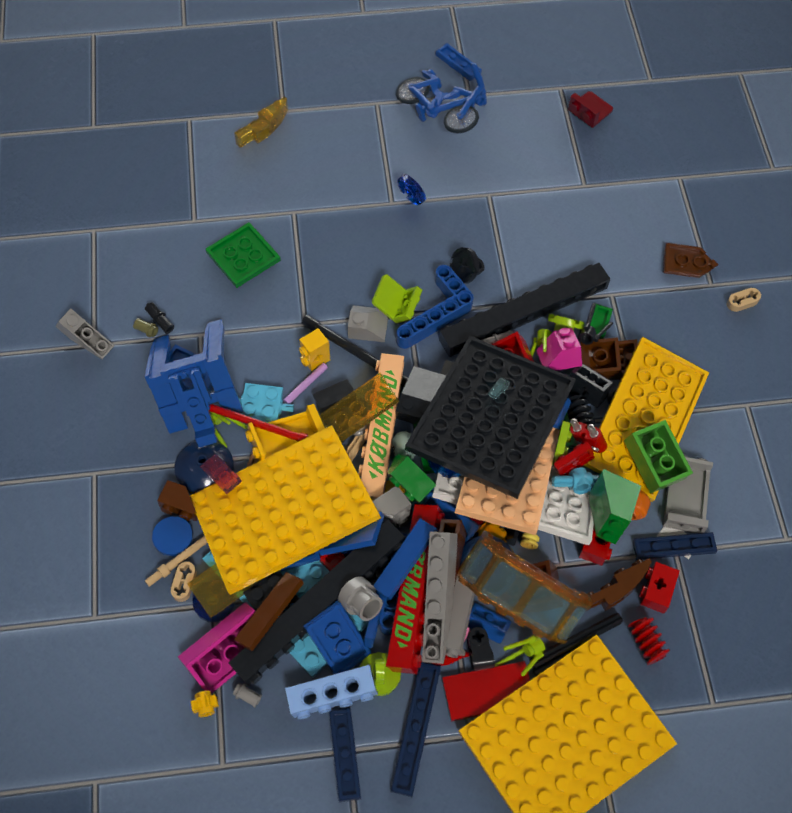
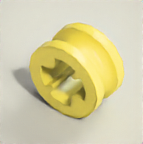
(529, 541)

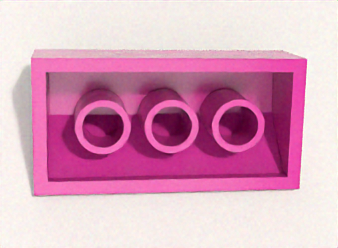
(210, 655)

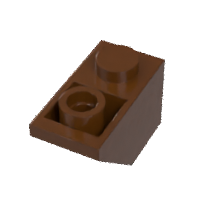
(177, 500)

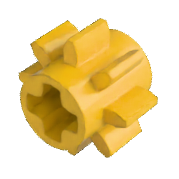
(204, 703)

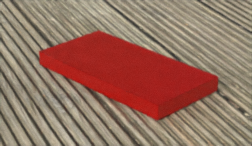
(478, 691)

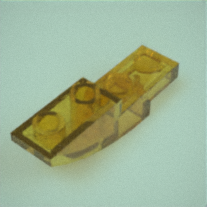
(265, 125)

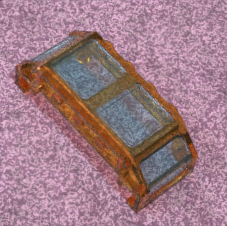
(522, 590)

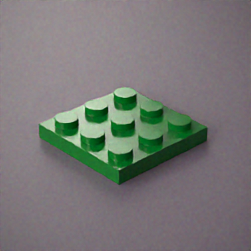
(243, 255)

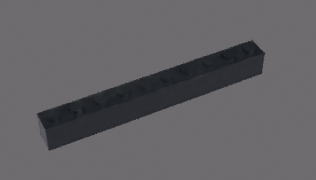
(525, 308)
(290, 624)

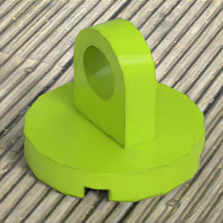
(563, 322)
(384, 678)

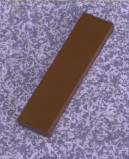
(269, 611)

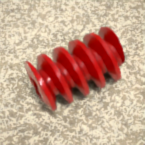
(649, 640)

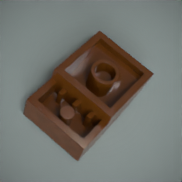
(608, 356)

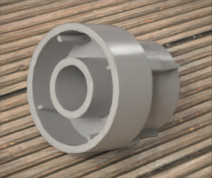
(360, 598)

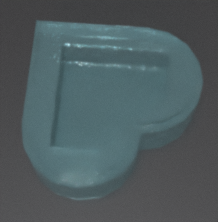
(499, 388)

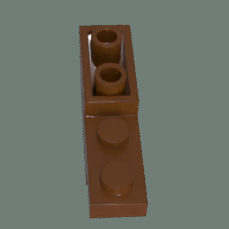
(621, 585)

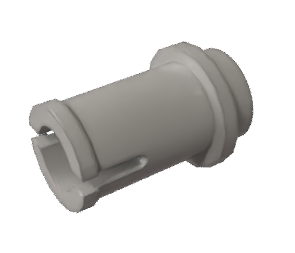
(247, 694)

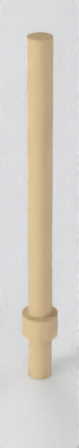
(164, 570)

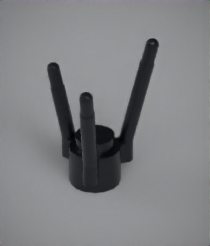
(588, 333)

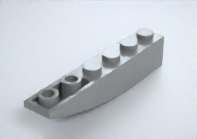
(439, 595)

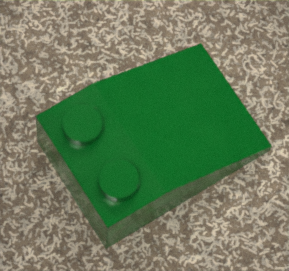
(410, 478)

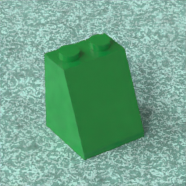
(612, 505)

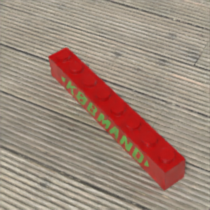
(410, 609)

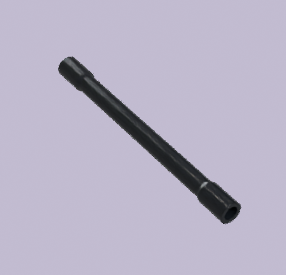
(313, 324)

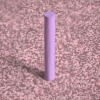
(302, 386)

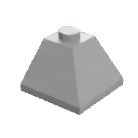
(367, 324)

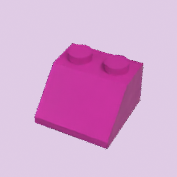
(562, 350)

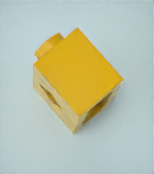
(314, 349)

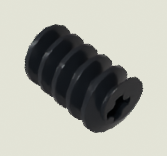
(580, 410)

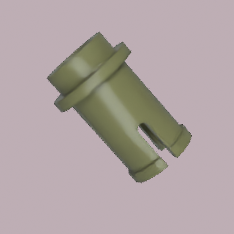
(145, 327)

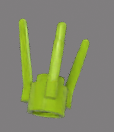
(542, 336)
(218, 419)
(532, 647)

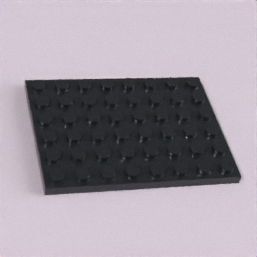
(488, 437)

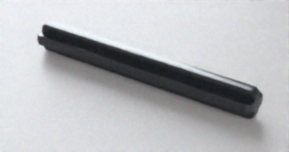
(579, 638)

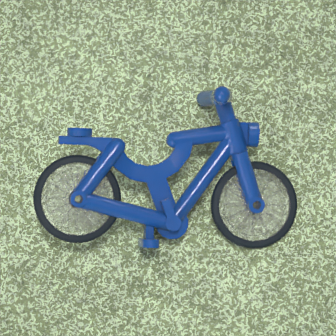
(462, 116)

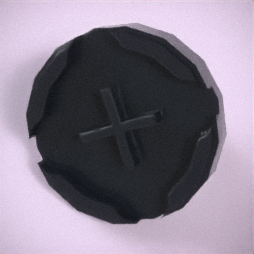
(466, 264)

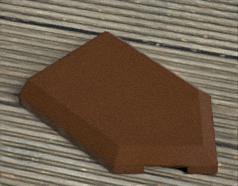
(686, 260)

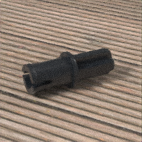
(159, 317)

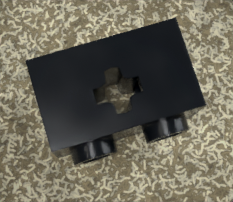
(590, 385)

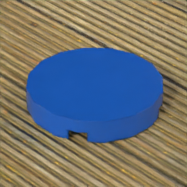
(172, 535)

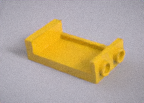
(269, 443)

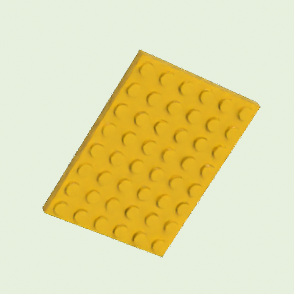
(283, 509)
(568, 735)

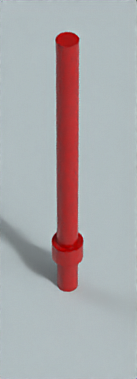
(258, 423)

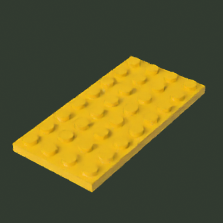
(651, 390)

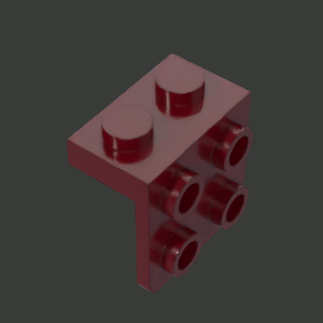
(589, 108)

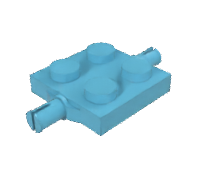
(263, 402)

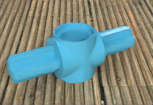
(576, 480)

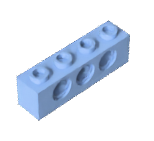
(320, 687)

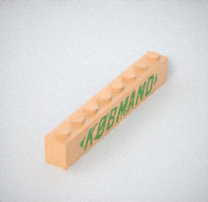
(381, 431)

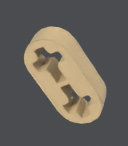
(742, 297)
(179, 580)

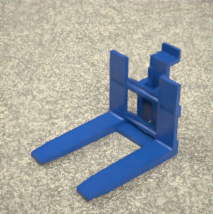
(173, 398)

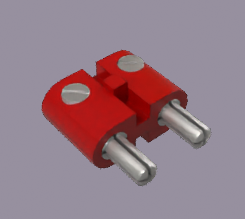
(588, 433)

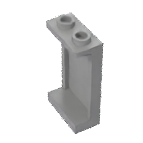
(688, 499)
(460, 616)

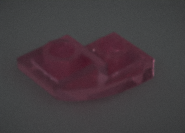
(221, 474)

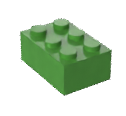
(658, 456)

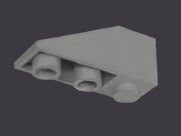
(84, 334)

